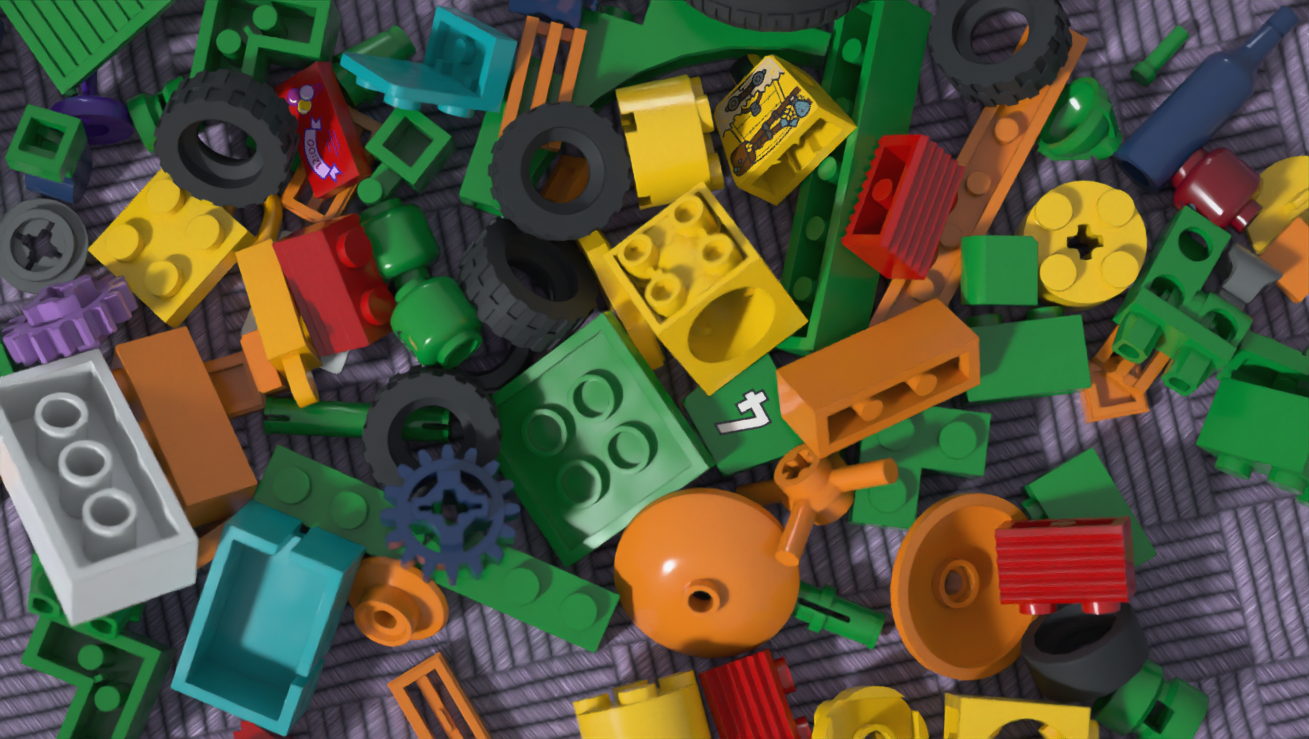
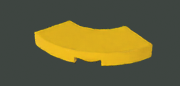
(618, 300)

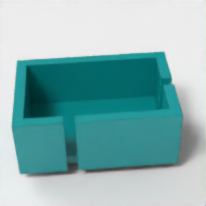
(267, 617)

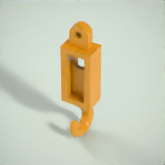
(275, 309)

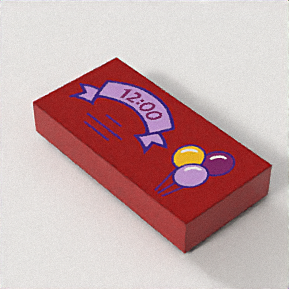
(326, 130)

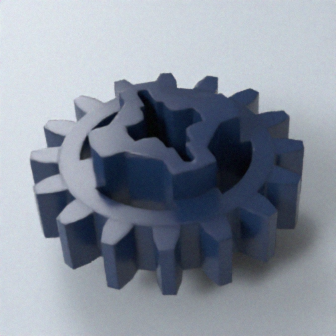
(426, 517)

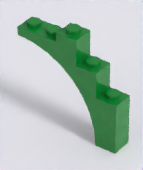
(630, 54)

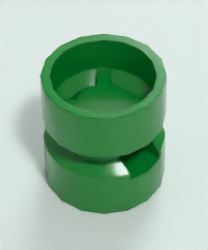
(1128, 707)

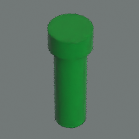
(1146, 71)

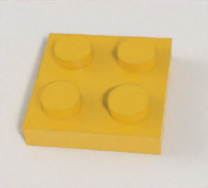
(171, 247)

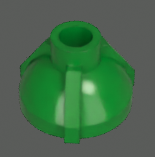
(1080, 124)

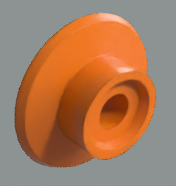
(396, 603)

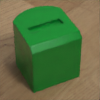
(999, 271)

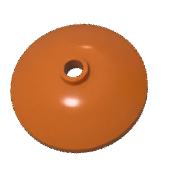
(710, 545)
(962, 625)

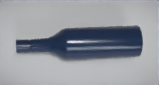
(1199, 107)

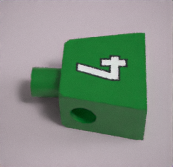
(742, 420)

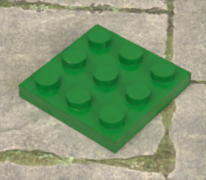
(593, 439)

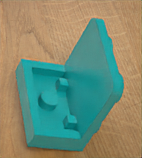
(461, 69)

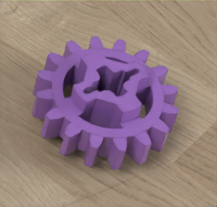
(69, 319)

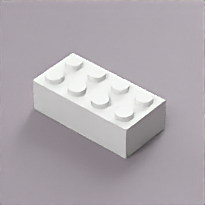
(90, 489)

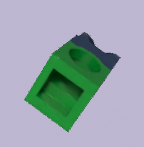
(53, 161)

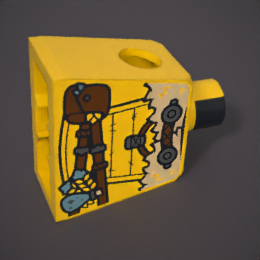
(777, 126)

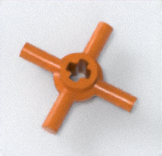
(814, 493)

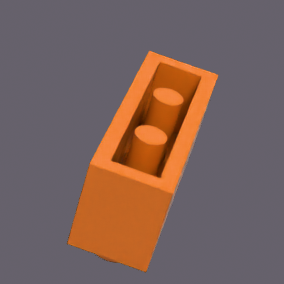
(878, 377)
(184, 424)

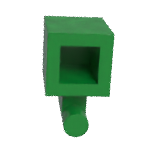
(408, 151)

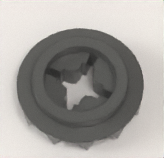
(35, 220)

